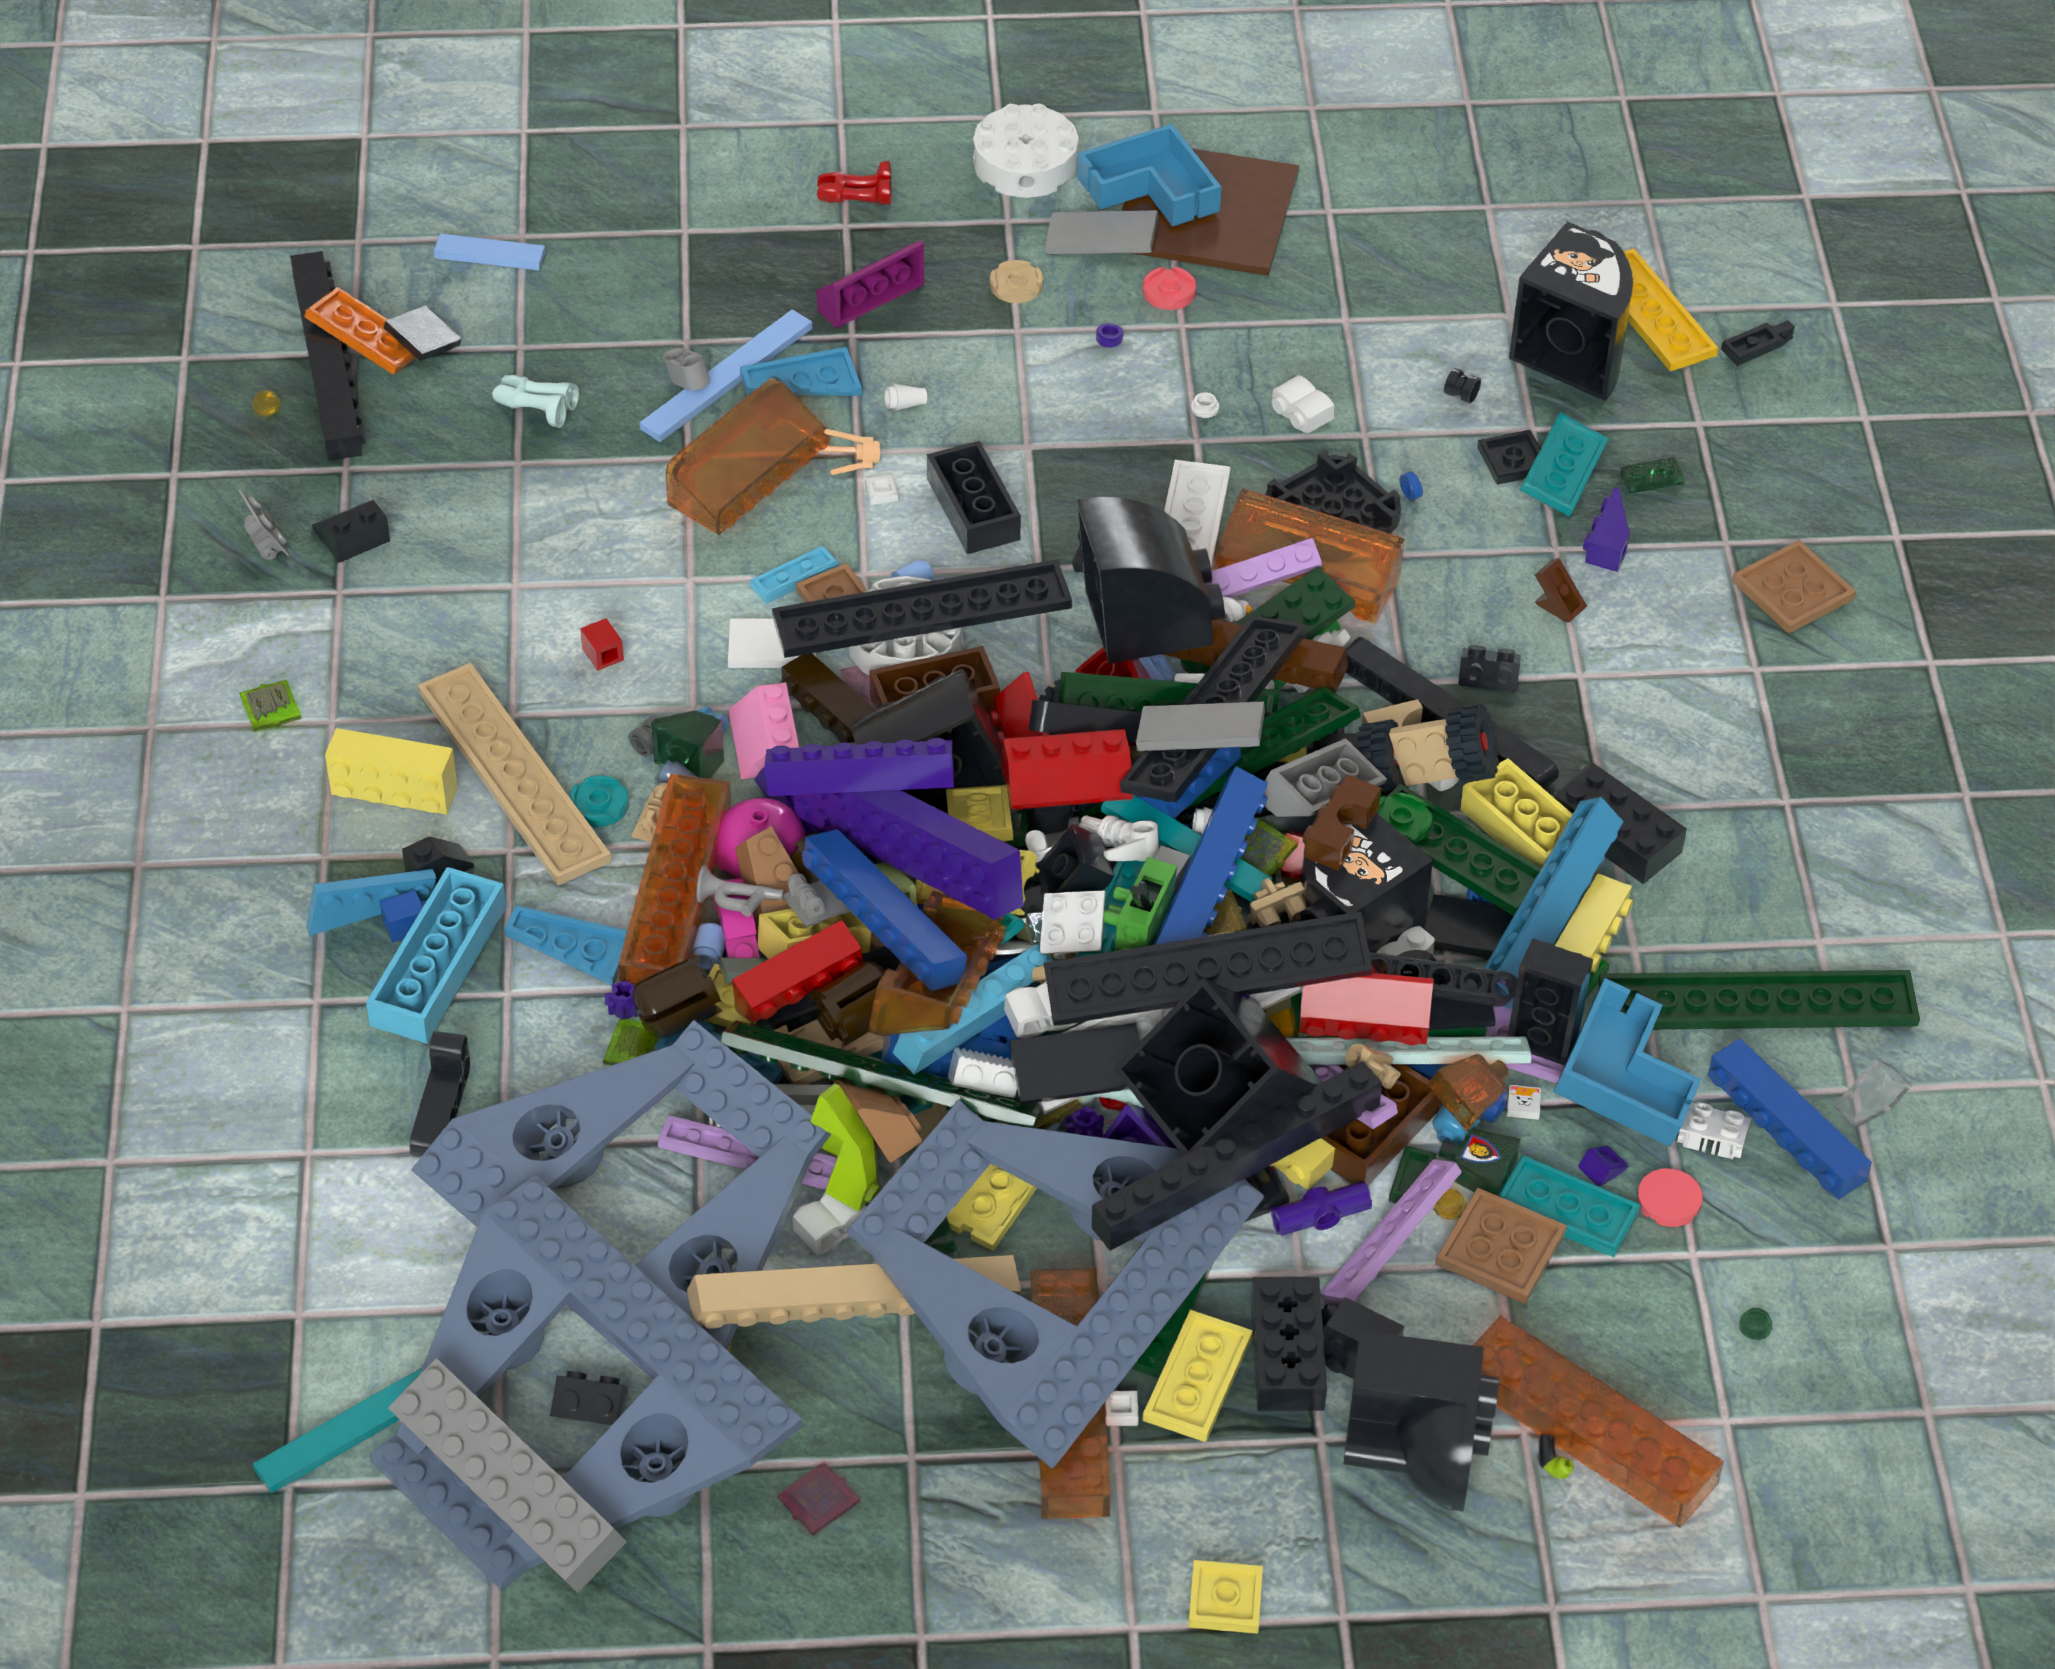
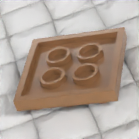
(1793, 586)
(1501, 1245)

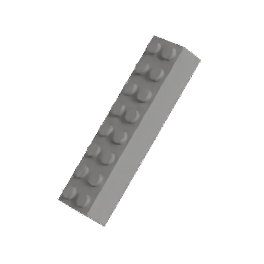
(507, 1475)

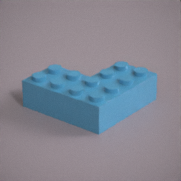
(1152, 165)
(1615, 1075)

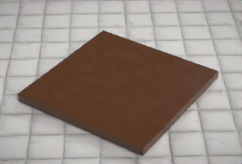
(1249, 219)

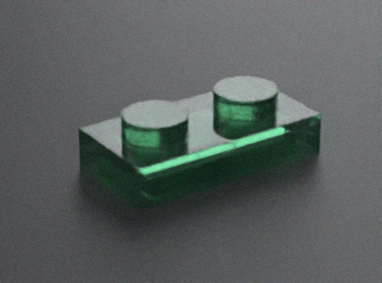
(1652, 475)

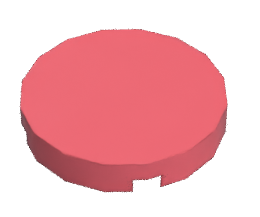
(1169, 288)
(1669, 1197)

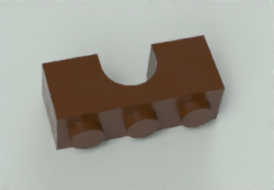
(1350, 804)

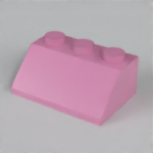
(760, 723)

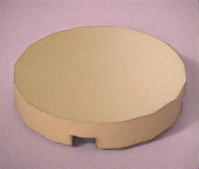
(1016, 281)

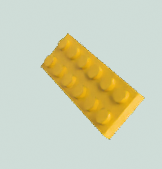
(1664, 320)

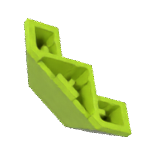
(857, 1163)

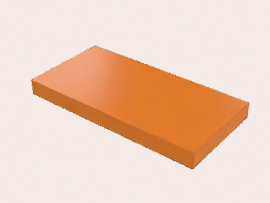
(360, 329)

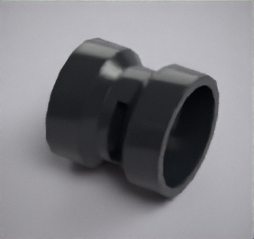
(1462, 385)

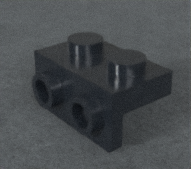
(1489, 668)
(587, 1399)

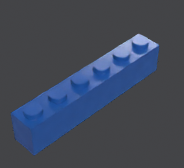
(1789, 1119)

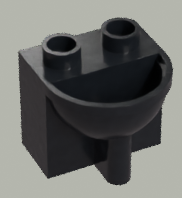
(1420, 1412)

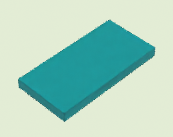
(1564, 464)
(1590, 1212)

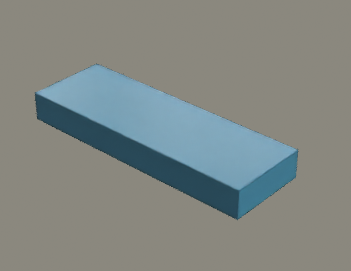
(783, 578)

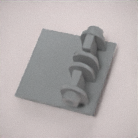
(261, 530)
(812, 901)

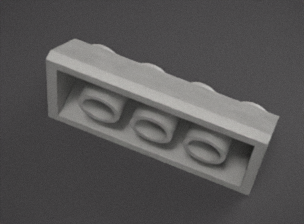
(1308, 782)

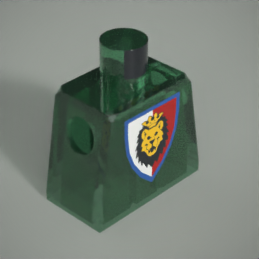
(1483, 1159)

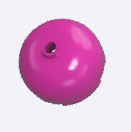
(751, 818)

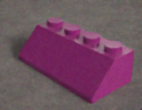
(872, 285)

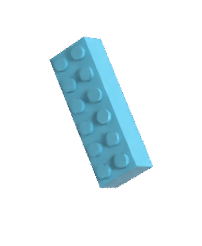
(436, 955)

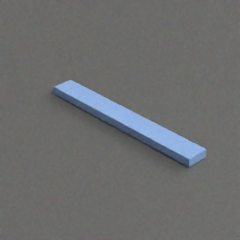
(725, 375)

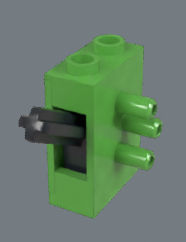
(1144, 905)

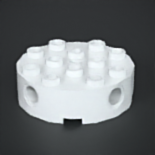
(1025, 150)
(905, 649)

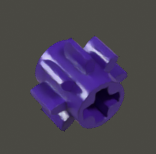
(620, 1000)
(1085, 1122)

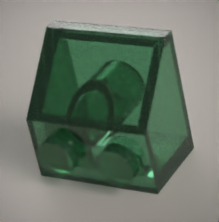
(690, 739)

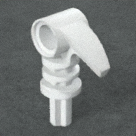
(1130, 839)

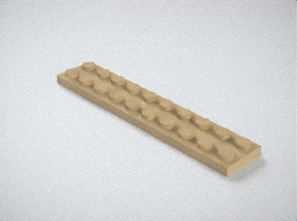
(514, 774)

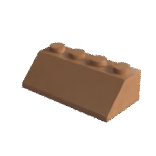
(885, 1118)

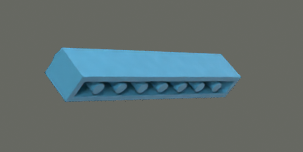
(1557, 885)

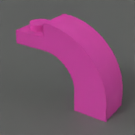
(737, 929)

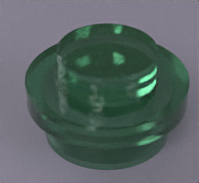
(1755, 1324)

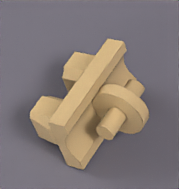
(1274, 900)
(1376, 1060)

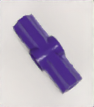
(1321, 1208)

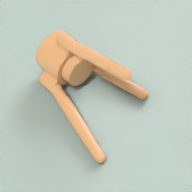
(866, 451)

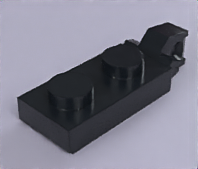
(1757, 341)

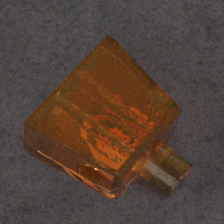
(1469, 1087)

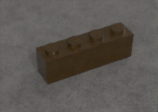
(824, 695)

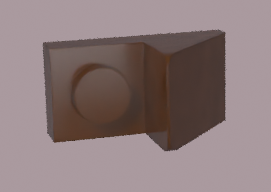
(1560, 592)

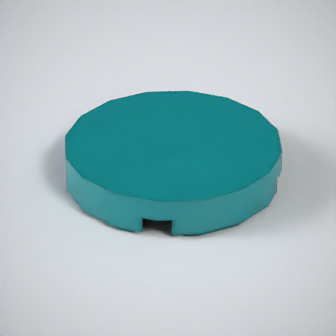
(600, 800)

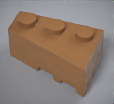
(765, 864)

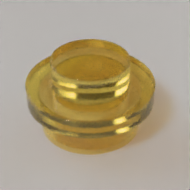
(266, 403)
(1450, 1205)

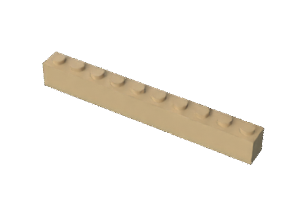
(815, 1293)

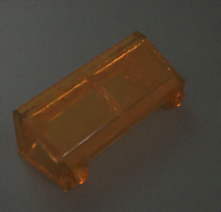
(1352, 555)

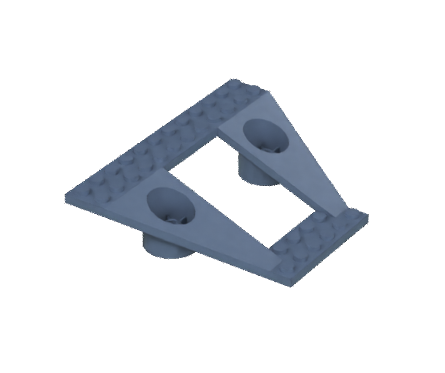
(499, 1147)
(1057, 1368)
(698, 1409)

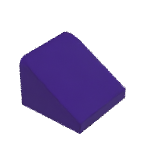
(1602, 1164)

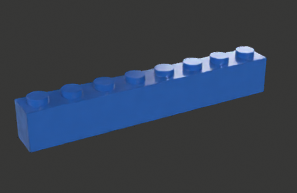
(1214, 858)
(884, 909)

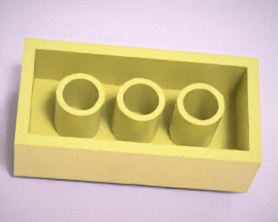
(391, 771)
(1516, 812)

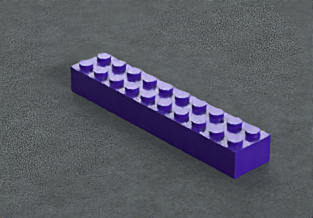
(923, 845)

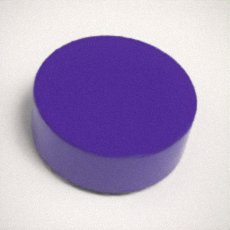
(1109, 335)

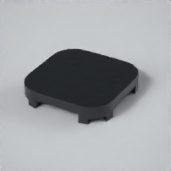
(1340, 490)

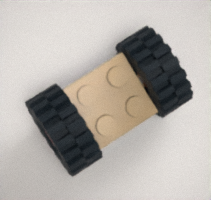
(1434, 750)

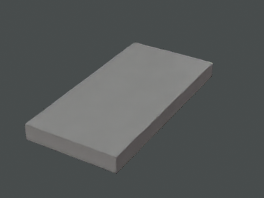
(1101, 232)
(1200, 726)

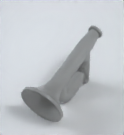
(710, 885)

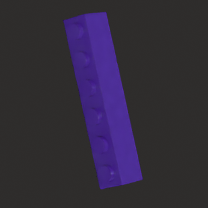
(859, 767)

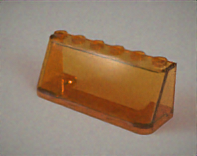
(744, 457)
(907, 1004)

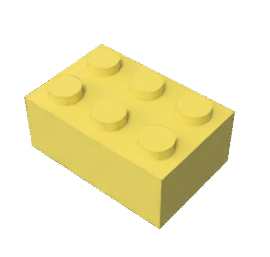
(784, 929)

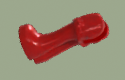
(869, 188)

